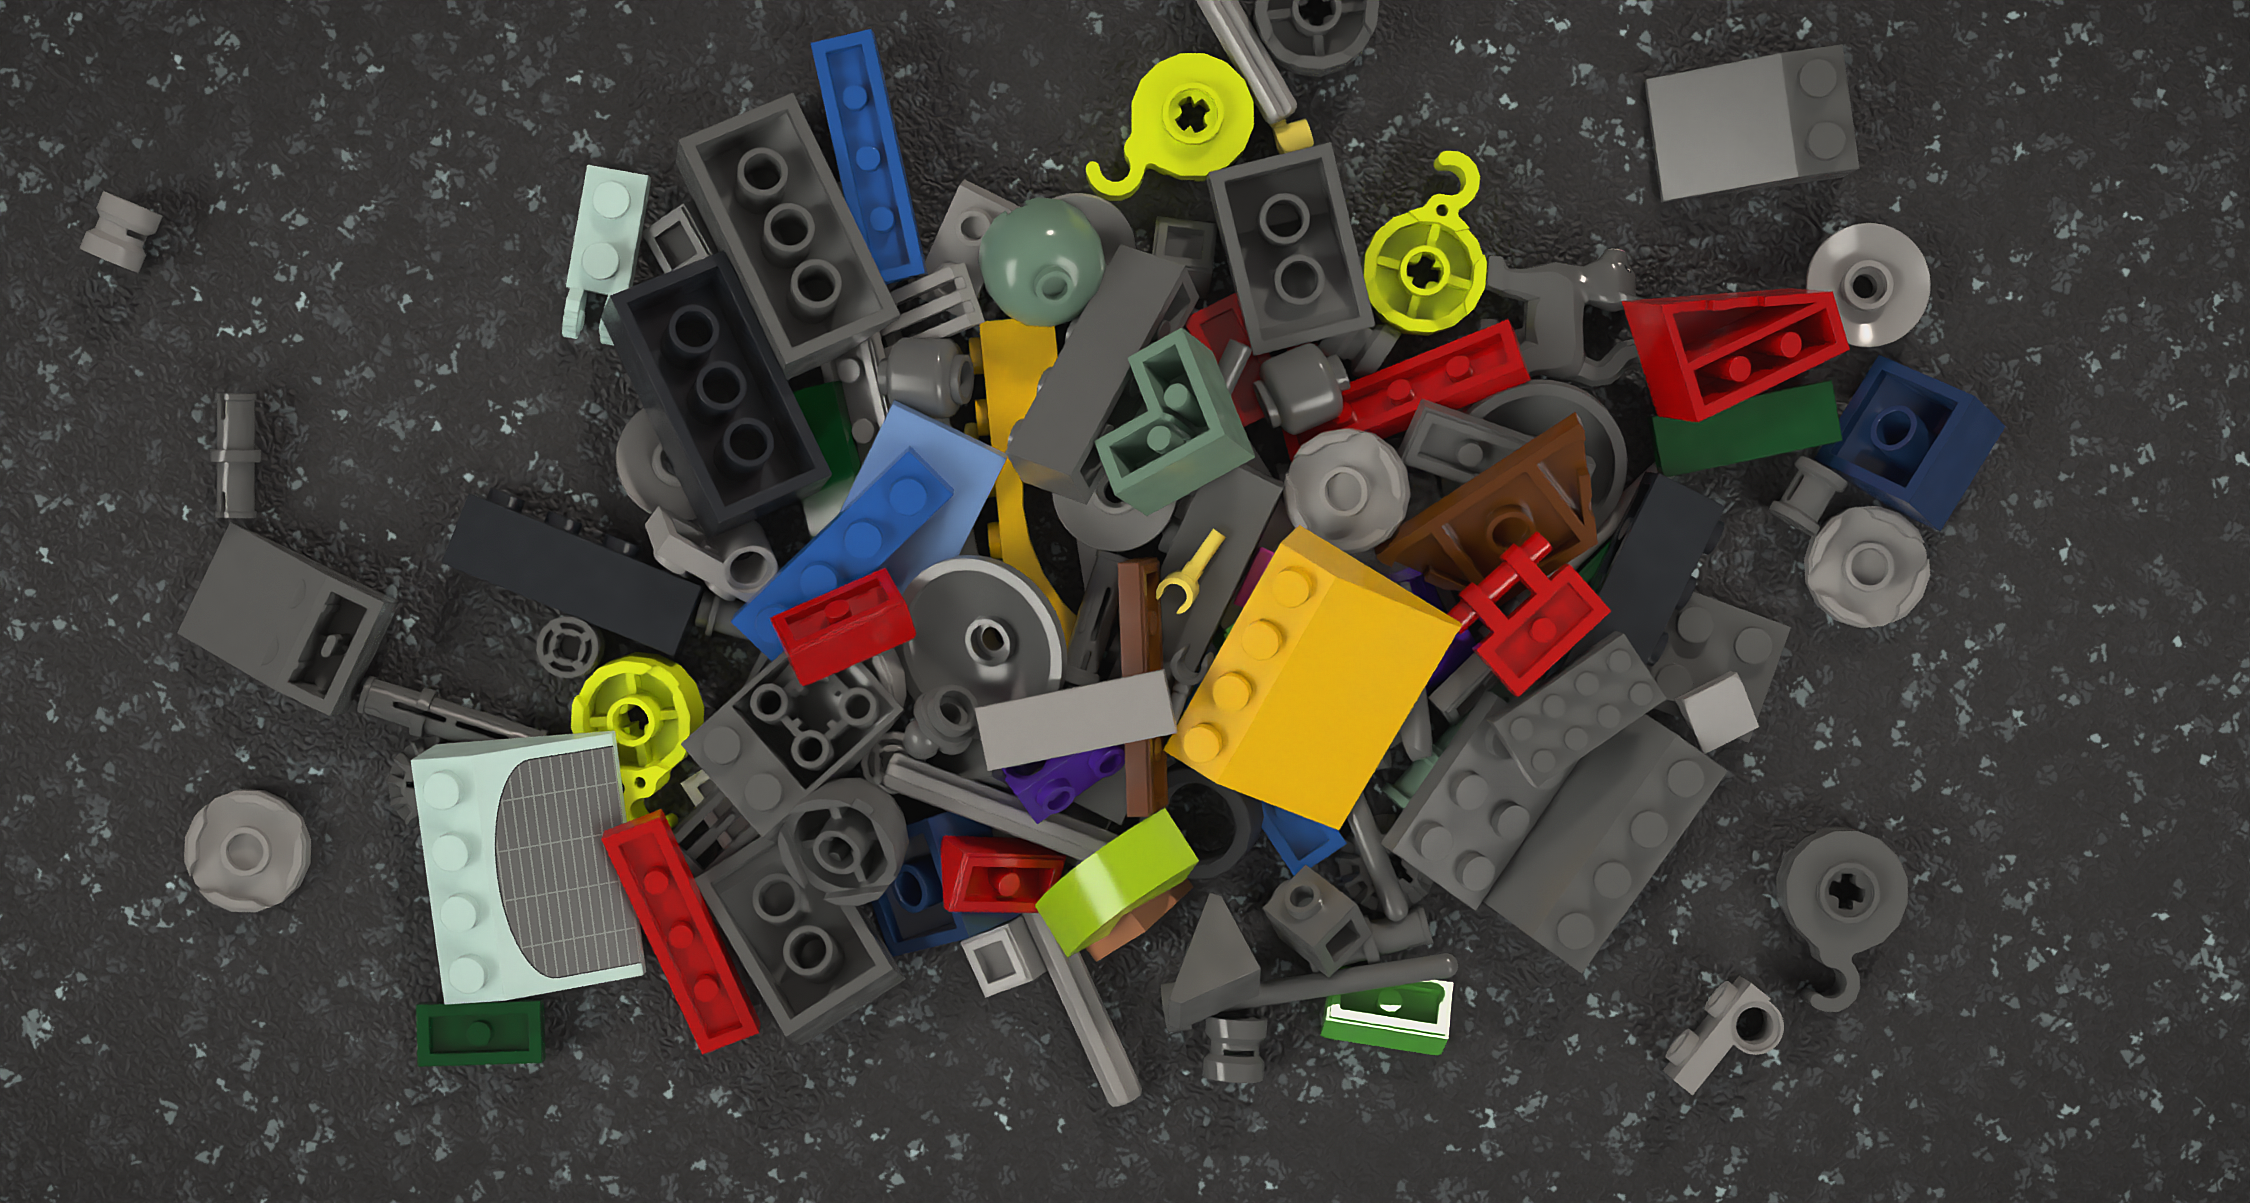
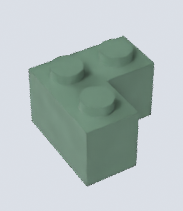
(1185, 434)

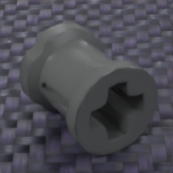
(1807, 496)

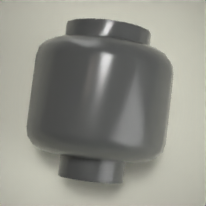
(927, 376)
(1301, 388)

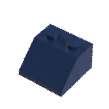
(1912, 441)
(913, 905)

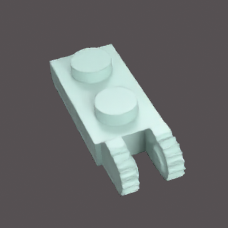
(604, 241)

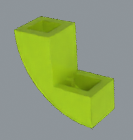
(1116, 881)

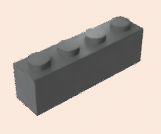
(1092, 380)

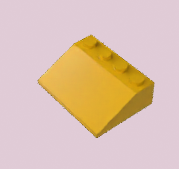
(1312, 682)

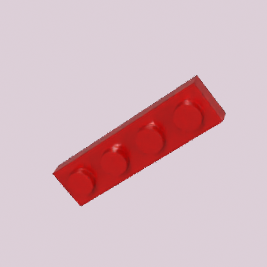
(1446, 375)
(681, 931)

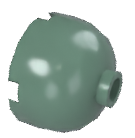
(1042, 262)

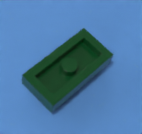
(480, 1032)

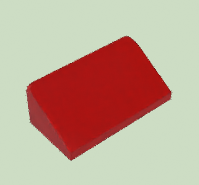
(844, 627)
(996, 873)

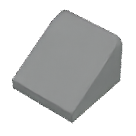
(1717, 711)
(1004, 956)

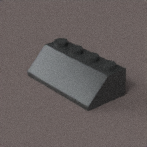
(786, 234)
(1603, 839)

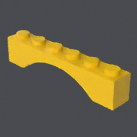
(1012, 364)

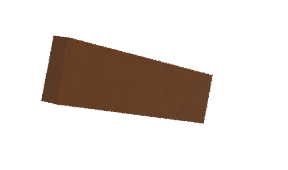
(1142, 654)

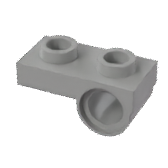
(961, 237)
(684, 547)
(1699, 1052)

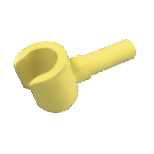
(1292, 135)
(1192, 571)

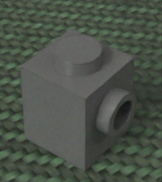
(1317, 920)

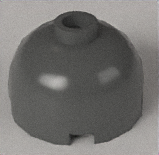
(845, 841)

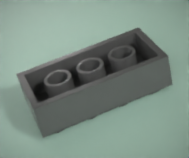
(1576, 708)

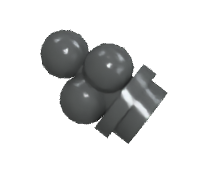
(942, 722)

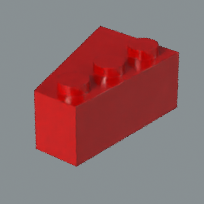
(1730, 346)

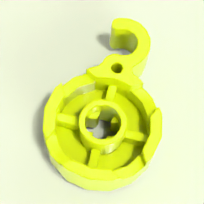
(1161, 144)
(1432, 233)
(672, 711)

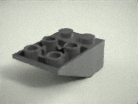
(287, 620)
(790, 738)

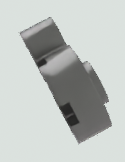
(1312, 48)
(1846, 929)

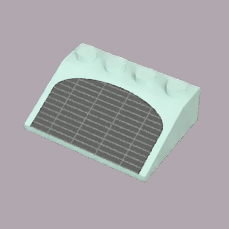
(521, 865)

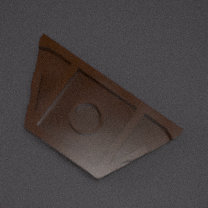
(1528, 491)

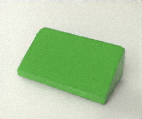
(1393, 1017)

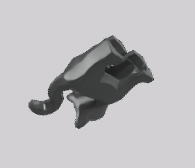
(1554, 310)

